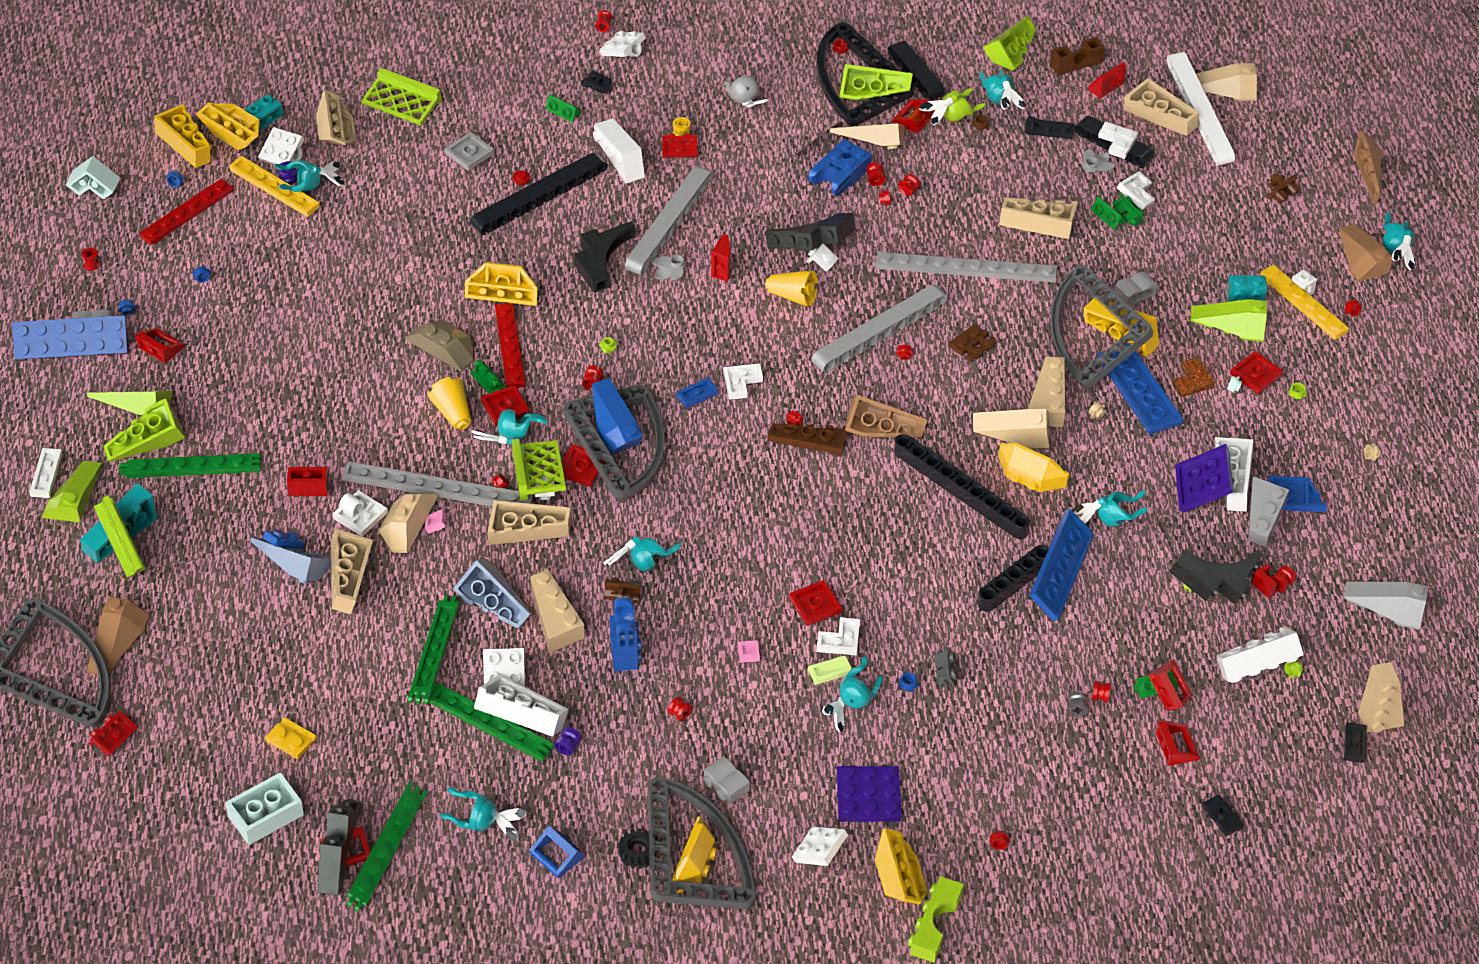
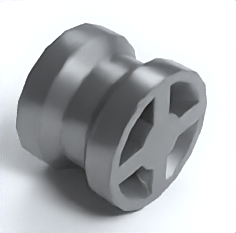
(1078, 704)

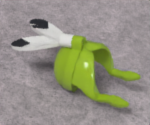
(952, 107)

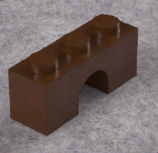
(1089, 54)

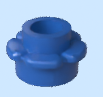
(172, 181)
(202, 274)
(126, 307)
(908, 677)

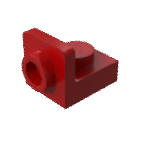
(1263, 582)

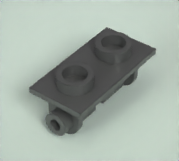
(946, 660)

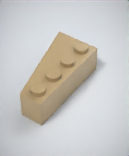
(1382, 700)

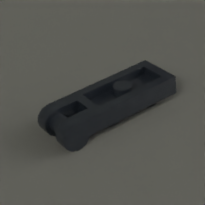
(1049, 128)

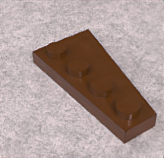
(821, 439)

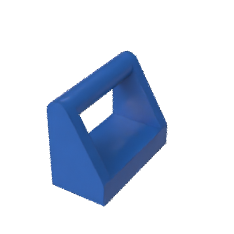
(548, 835)

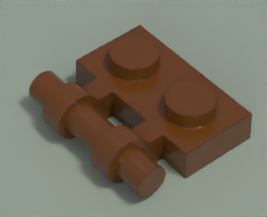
(969, 339)

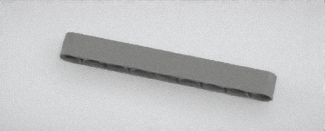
(667, 220)
(878, 328)

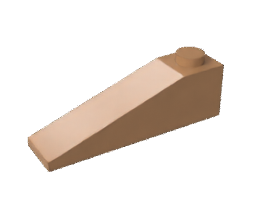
(1368, 159)

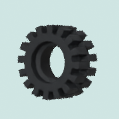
(631, 857)

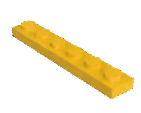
(270, 184)
(1304, 302)

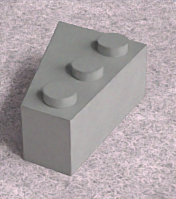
(1265, 510)

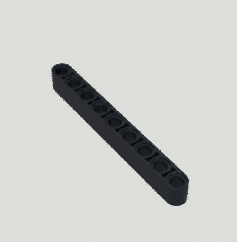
(538, 193)
(962, 486)

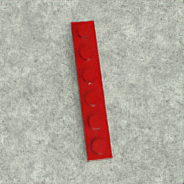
(186, 212)
(509, 345)

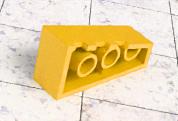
(182, 134)
(1103, 320)

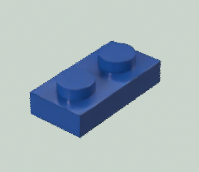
(697, 393)
(282, 539)

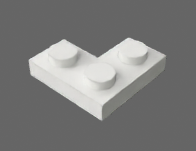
(1121, 138)
(1135, 189)
(738, 376)
(843, 642)

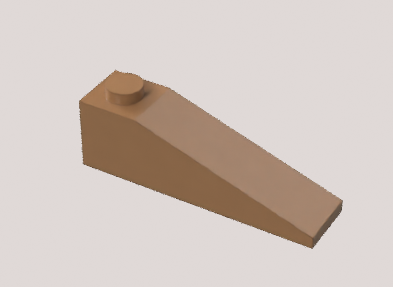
(1364, 254)
(876, 419)
(117, 630)

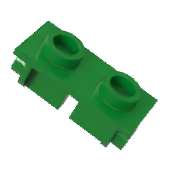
(562, 108)
(1125, 205)
(1107, 213)
(486, 377)
(1146, 688)

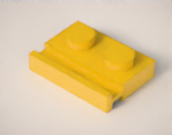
(291, 738)

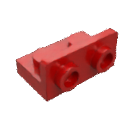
(679, 146)
(113, 733)

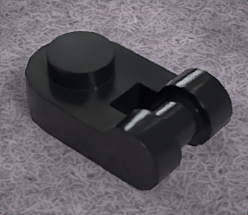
(597, 82)

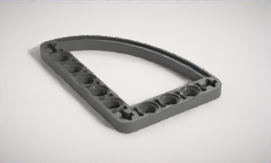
(1134, 330)
(636, 395)
(35, 687)
(726, 829)

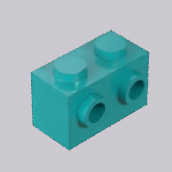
(266, 110)
(1246, 287)

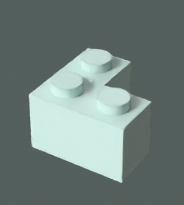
(93, 176)

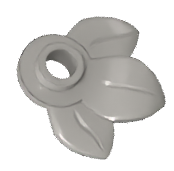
(1096, 162)
(669, 267)

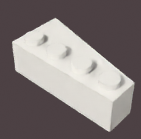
(620, 149)
(1241, 463)
(1260, 655)
(520, 705)

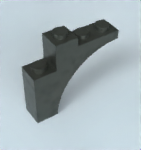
(812, 235)
(597, 250)
(1209, 577)
(335, 846)

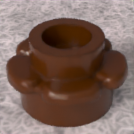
(980, 122)

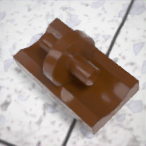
(1280, 186)
(619, 589)

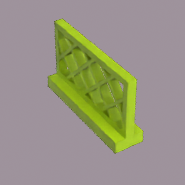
(408, 87)
(524, 469)
(119, 537)

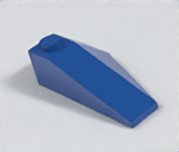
(613, 418)

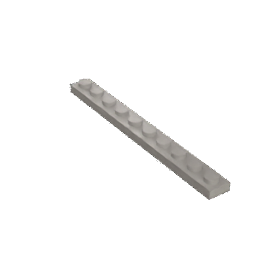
(966, 267)
(428, 484)

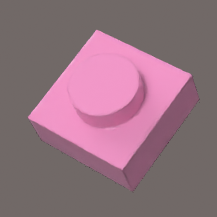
(435, 521)
(748, 651)

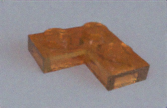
(1196, 378)

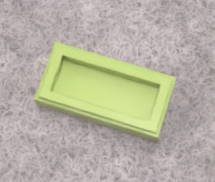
(829, 669)

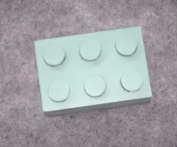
(264, 808)

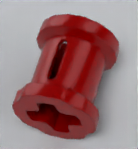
(608, 17)
(90, 257)

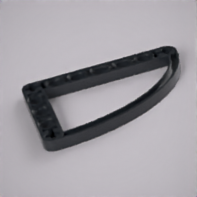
(846, 32)

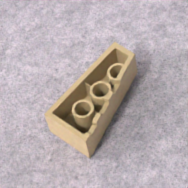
(1161, 107)
(1039, 217)
(1050, 390)
(527, 522)
(348, 564)
(556, 615)

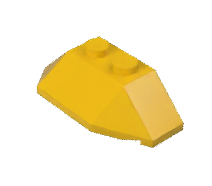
(230, 124)
(501, 284)
(1031, 468)
(696, 855)
(899, 868)

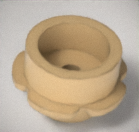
(1097, 410)
(1372, 451)

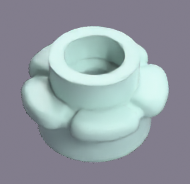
(1234, 384)

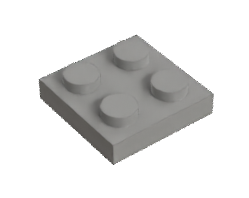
(469, 151)

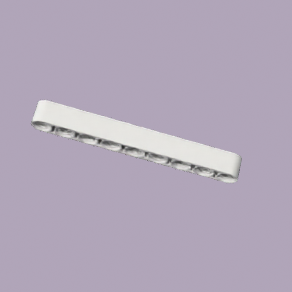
(1196, 98)

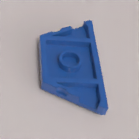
(1301, 493)

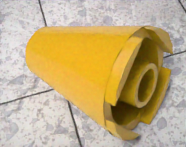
(794, 286)
(451, 401)

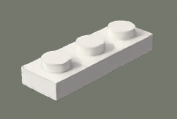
(46, 473)

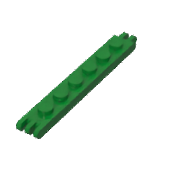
(191, 465)
(434, 650)
(495, 726)
(385, 846)

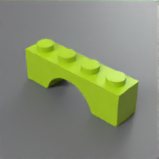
(944, 898)

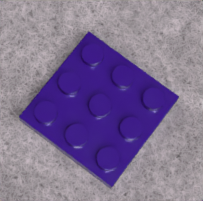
(1204, 478)
(868, 794)

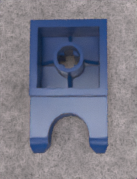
(842, 166)
(624, 636)

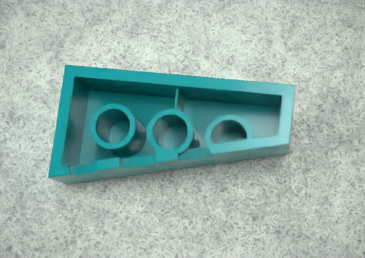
(137, 513)

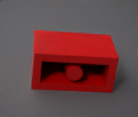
(307, 481)

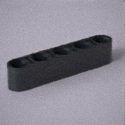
(922, 77)
(1090, 128)
(1012, 579)

